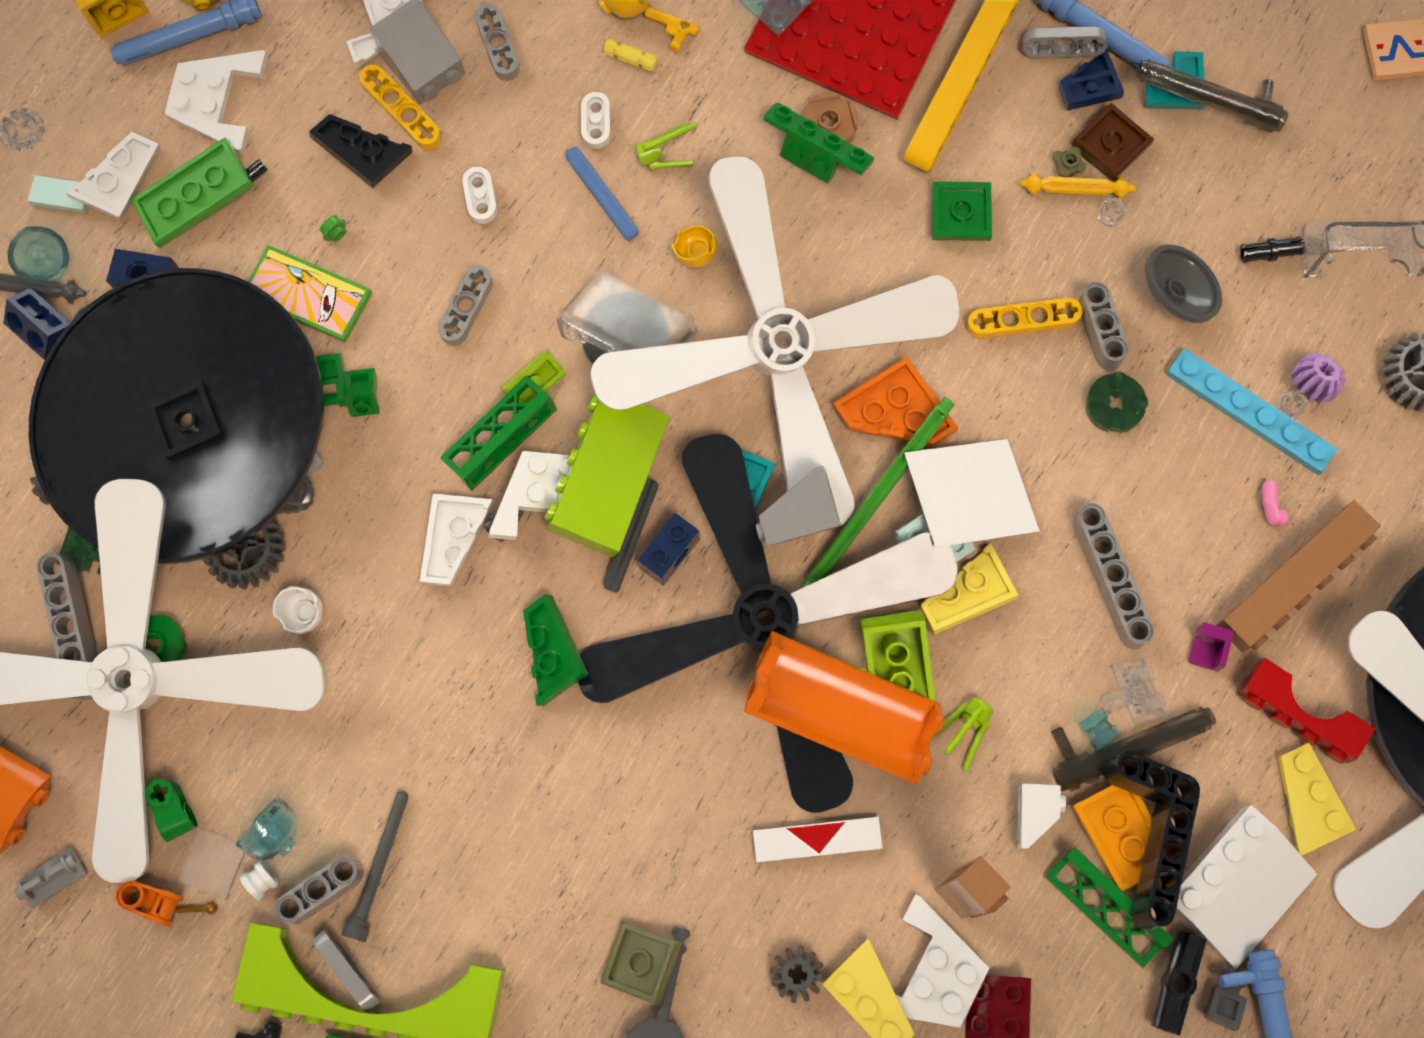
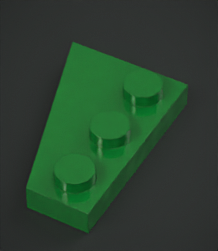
(554, 652)

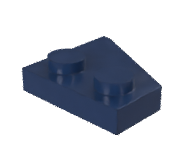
(1091, 84)

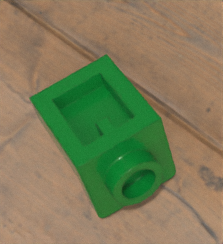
(360, 392)

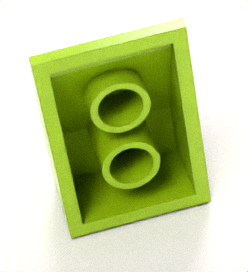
(899, 650)

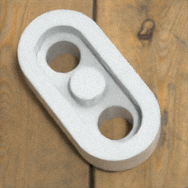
(595, 122)
(479, 197)

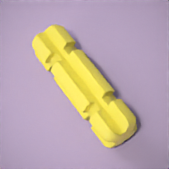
(630, 54)

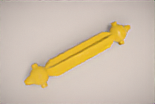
(1077, 185)

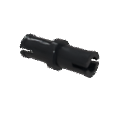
(1271, 249)

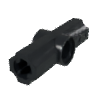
(1171, 1004)

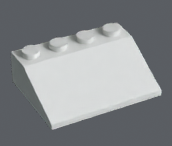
(1241, 885)

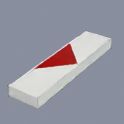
(817, 839)

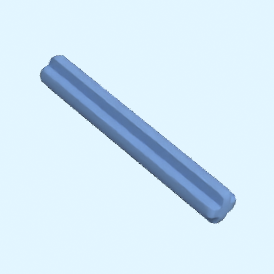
(602, 193)

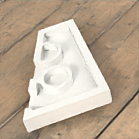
(117, 177)
(450, 535)

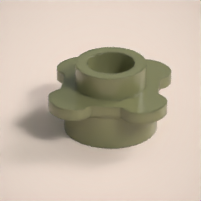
(1066, 169)

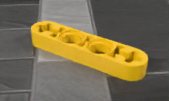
(400, 107)
(1025, 321)

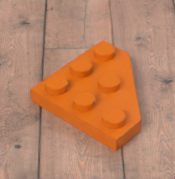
(893, 405)

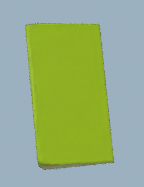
(541, 369)

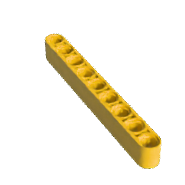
(959, 83)

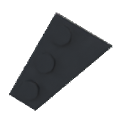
(360, 151)

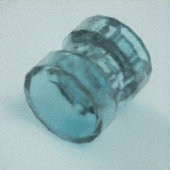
(1099, 728)

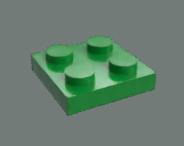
(961, 211)

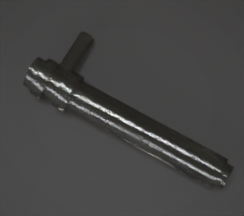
(1253, 111)
(1089, 766)

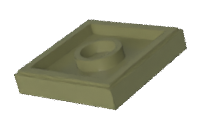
(641, 963)

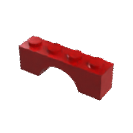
(1271, 689)

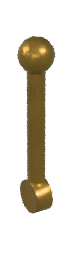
(210, 908)

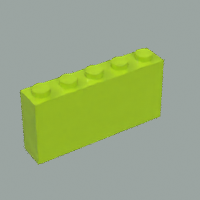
(606, 475)

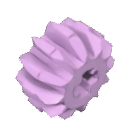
(1318, 377)

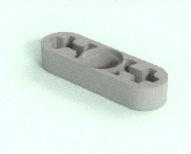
(498, 31)
(1085, 34)
(481, 290)
(346, 970)

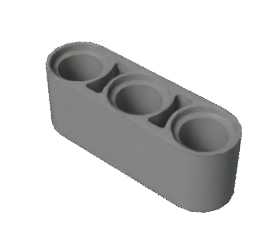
(1103, 339)
(304, 894)

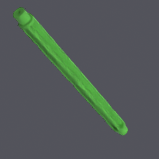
(879, 493)

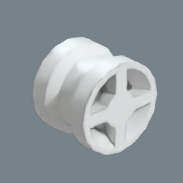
(259, 880)

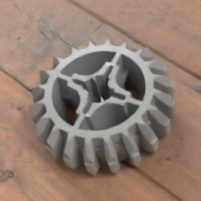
(1409, 383)

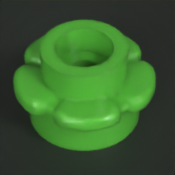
(333, 229)

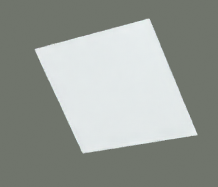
(971, 492)

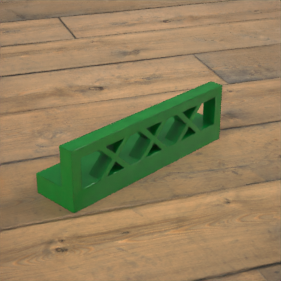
(505, 441)
(1114, 896)

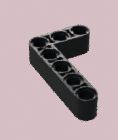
(1161, 833)

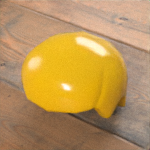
(695, 246)

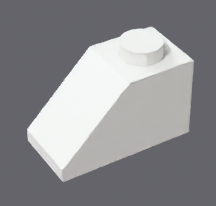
(1037, 811)

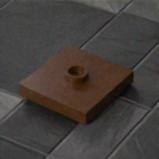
(1112, 141)

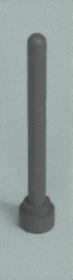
(358, 926)

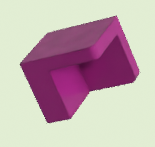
(1211, 647)

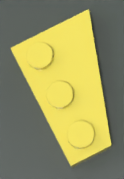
(977, 590)
(1312, 801)
(868, 995)

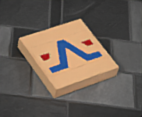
(1395, 49)

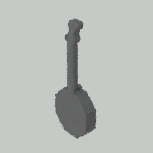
(661, 1026)

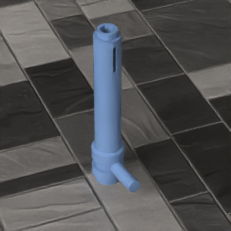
(227, 16)
(1117, 39)
(1269, 988)

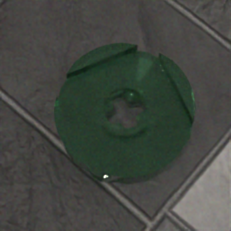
(1117, 386)

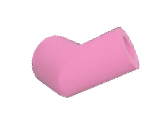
(1270, 503)

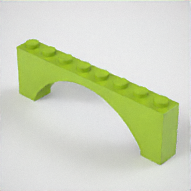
(276, 981)

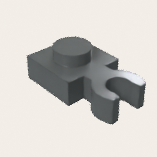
(1226, 1005)

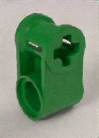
(173, 814)

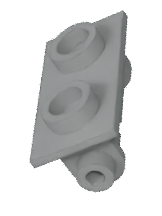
(50, 878)

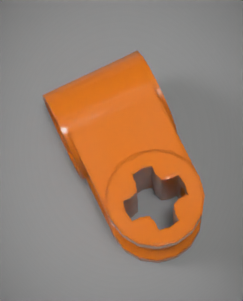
(153, 904)

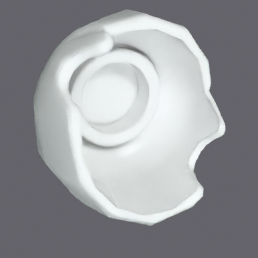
(298, 609)

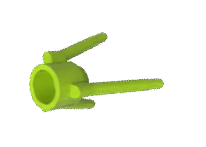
(650, 150)
(975, 715)

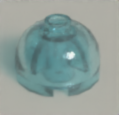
(37, 254)
(270, 832)

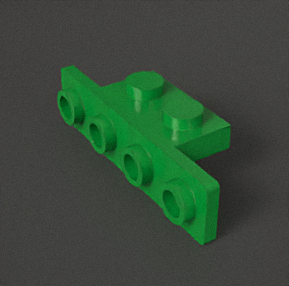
(815, 147)

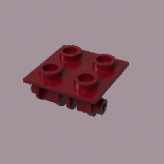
(1001, 1009)

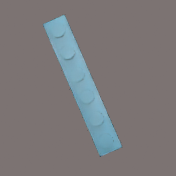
(1251, 412)

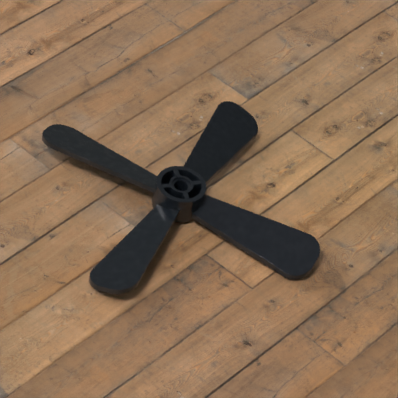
(892, 577)

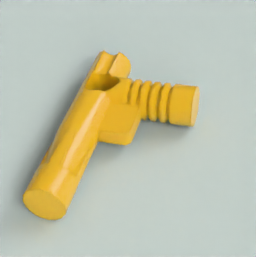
(673, 27)

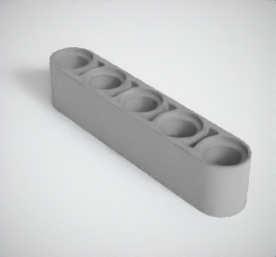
(1110, 590)
(72, 608)

